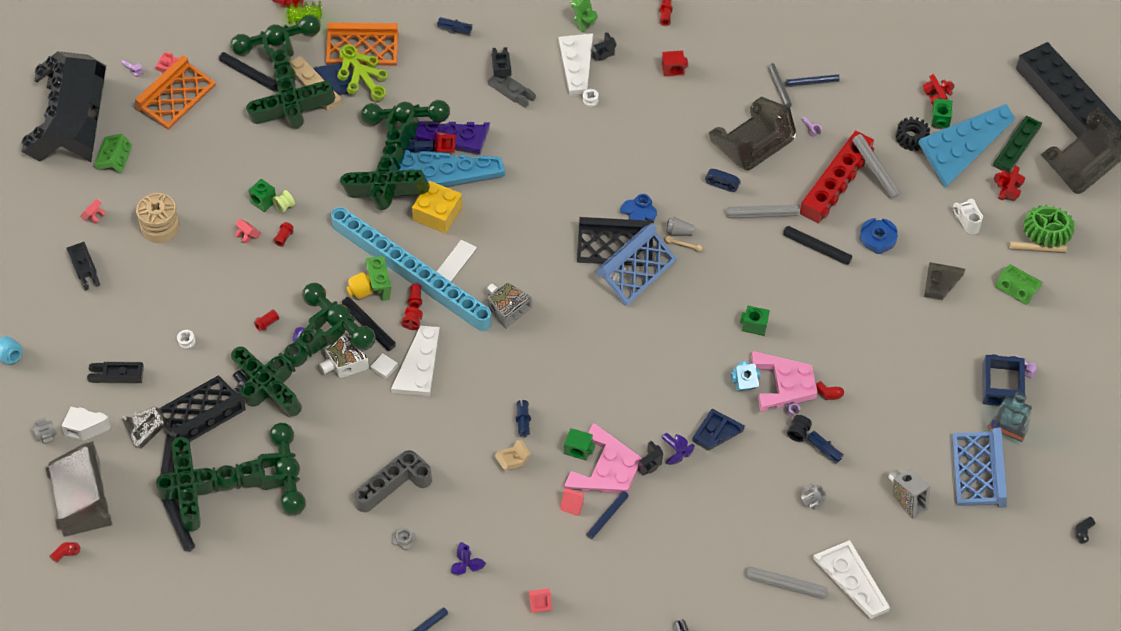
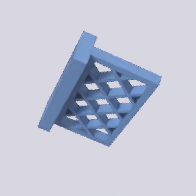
(630, 249)
(996, 463)

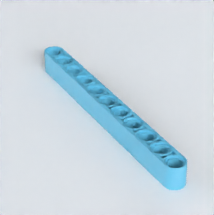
(412, 269)

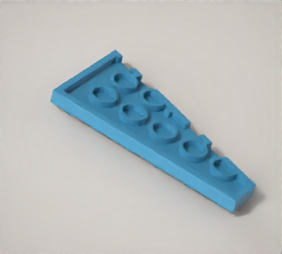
(960, 144)
(453, 170)

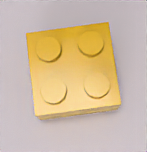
(437, 207)

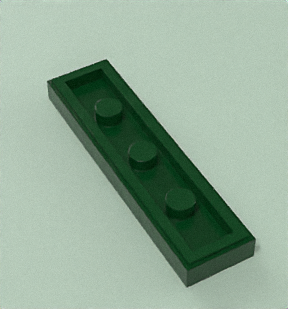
(1017, 144)

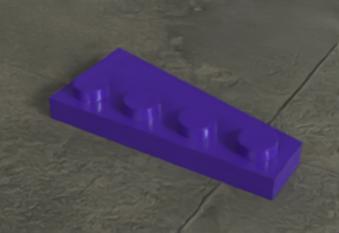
(469, 136)

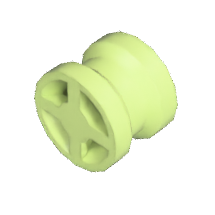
(283, 201)

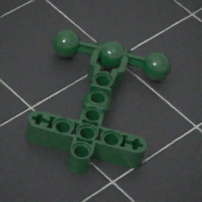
(290, 100)
(388, 179)
(336, 315)
(286, 475)

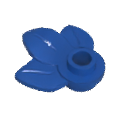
(639, 211)

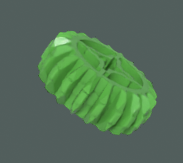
(1049, 226)

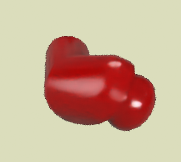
(829, 393)
(65, 549)

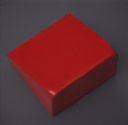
(444, 142)

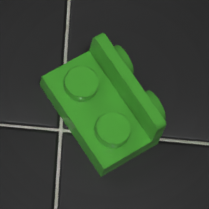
(113, 153)
(379, 276)
(1018, 284)

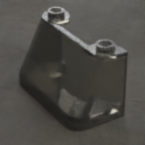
(758, 137)
(1089, 155)
(79, 491)

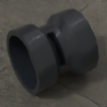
(799, 427)

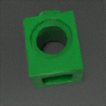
(941, 113)
(261, 195)
(755, 327)
(579, 444)

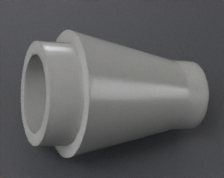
(679, 227)

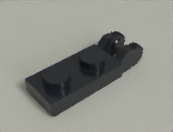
(501, 63)
(83, 263)
(116, 372)

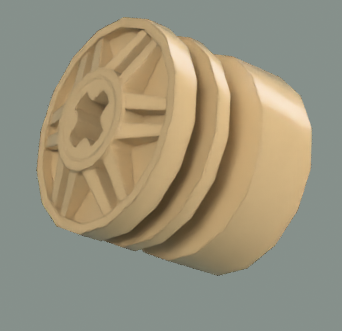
(158, 217)

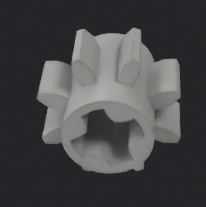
(44, 430)
(813, 495)

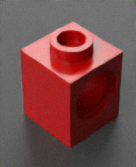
(674, 63)

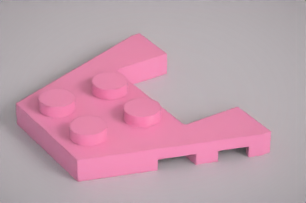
(793, 380)
(614, 469)

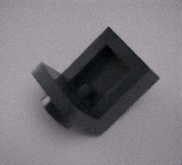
(604, 49)
(652, 461)

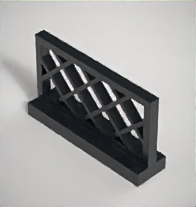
(611, 227)
(208, 418)

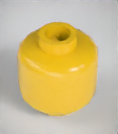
(359, 286)

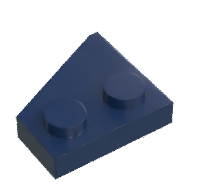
(329, 74)
(716, 430)

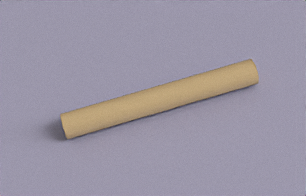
(1033, 246)

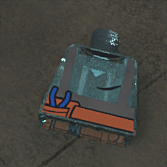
(1012, 417)

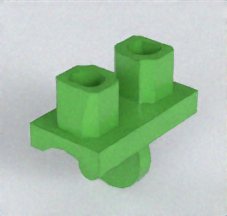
(584, 14)

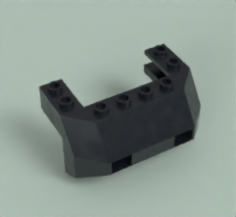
(72, 108)

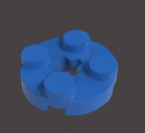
(878, 244)

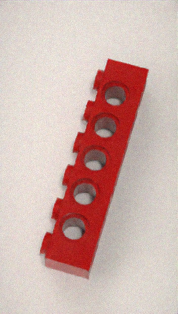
(834, 180)

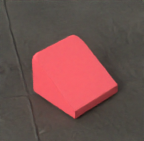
(572, 501)

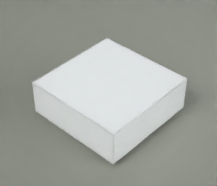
(384, 366)

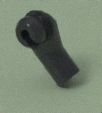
(241, 379)
(1081, 529)

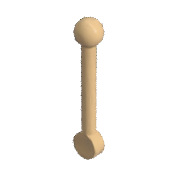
(669, 240)

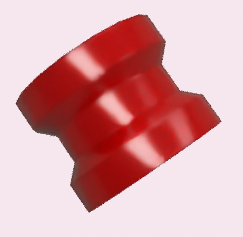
(412, 318)

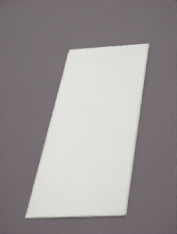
(456, 260)

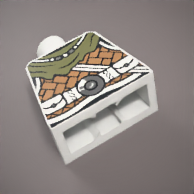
(344, 358)

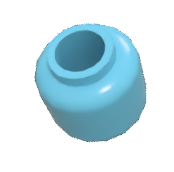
(9, 350)

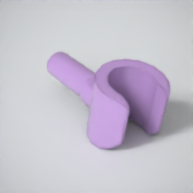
(136, 69)
(813, 127)
(1030, 368)
(796, 407)

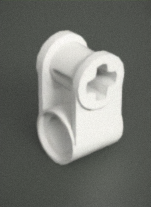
(969, 216)

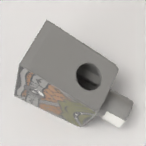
(508, 303)
(910, 492)

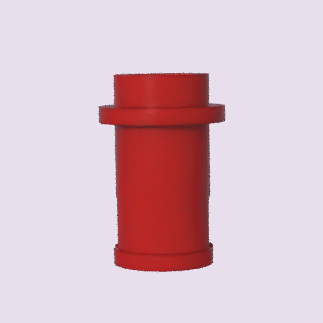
(285, 230)
(415, 296)
(266, 320)

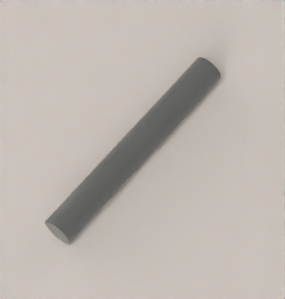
(776, 77)

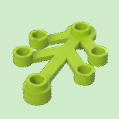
(361, 71)

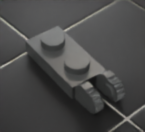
(512, 90)

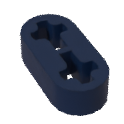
(722, 180)

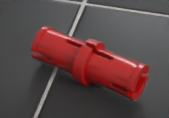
(665, 10)

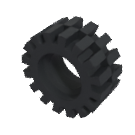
(911, 125)

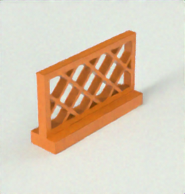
(363, 32)
(165, 81)

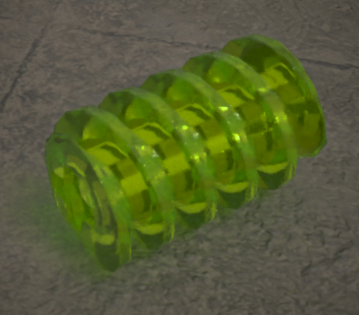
(296, 13)

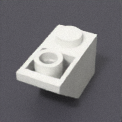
(83, 424)

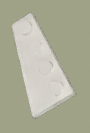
(576, 61)
(418, 367)
(852, 576)

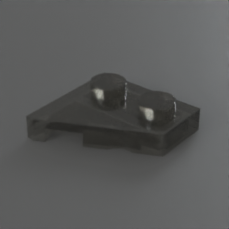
(941, 280)
(144, 425)

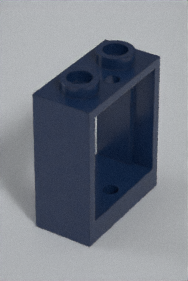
(995, 396)

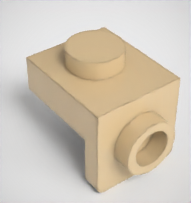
(513, 457)

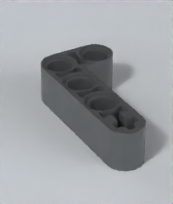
(369, 496)

